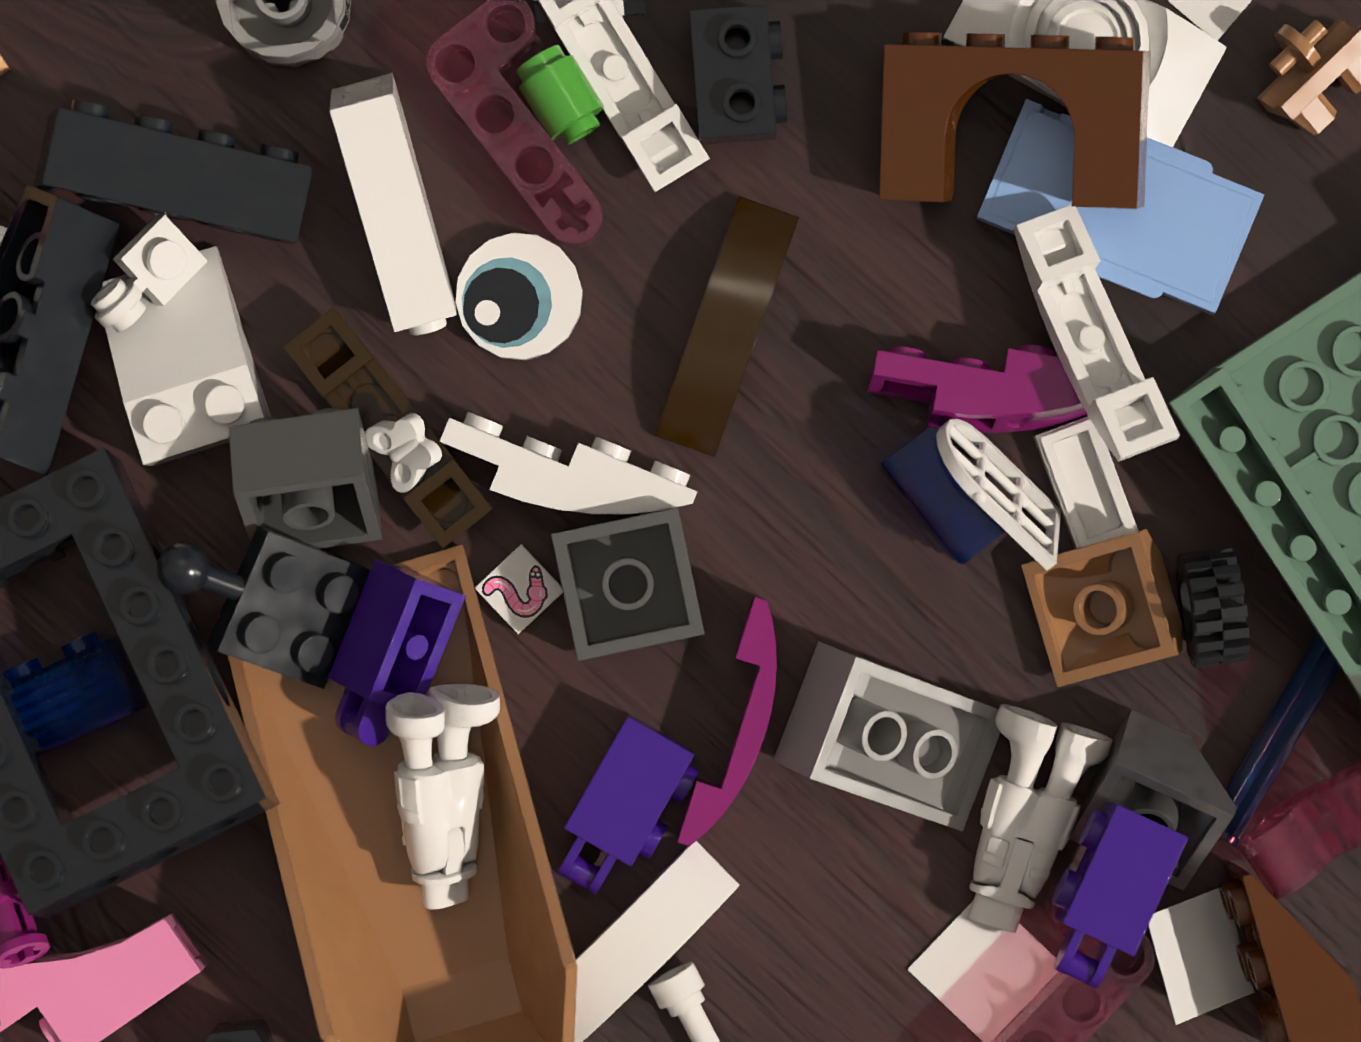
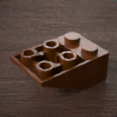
(1298, 981)

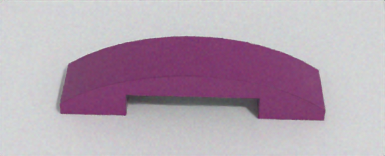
(710, 799)

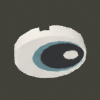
(519, 296)

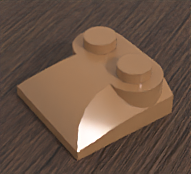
(1105, 608)

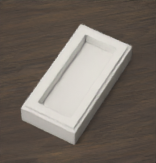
(1085, 483)

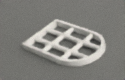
(991, 499)

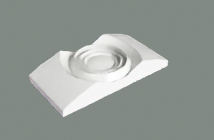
(1179, 57)

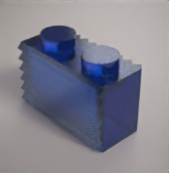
(939, 498)
(75, 693)

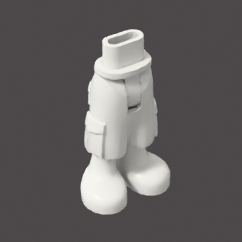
(443, 793)
(1026, 824)

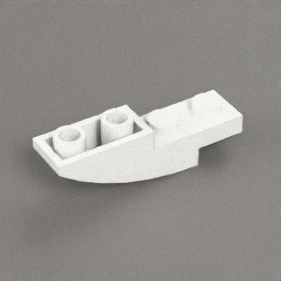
(593, 483)

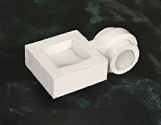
(158, 264)

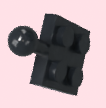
(280, 608)

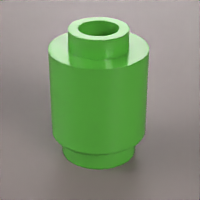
(560, 95)

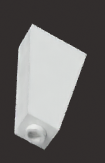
(393, 204)

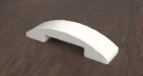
(628, 88)
(1089, 336)
(647, 935)

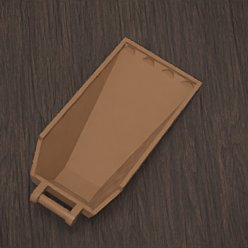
(366, 943)

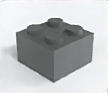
(307, 478)
(627, 584)

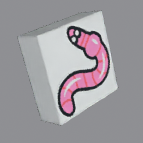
(519, 589)

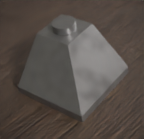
(1165, 780)

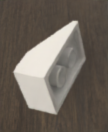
(187, 368)

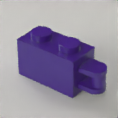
(391, 646)
(626, 800)
(1113, 888)

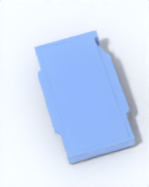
(1172, 246)

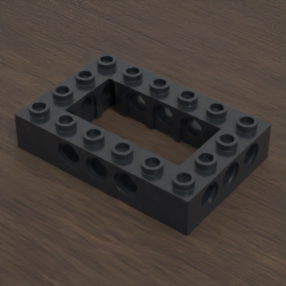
(218, 772)

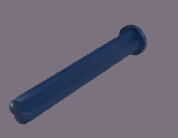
(1279, 736)

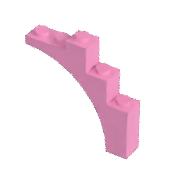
(102, 987)

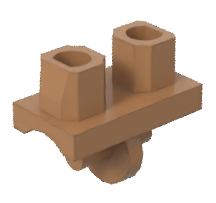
(1308, 67)

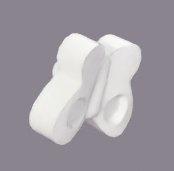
(406, 447)

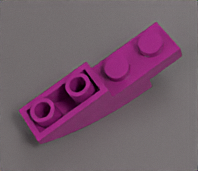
(1022, 396)

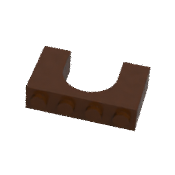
(932, 83)

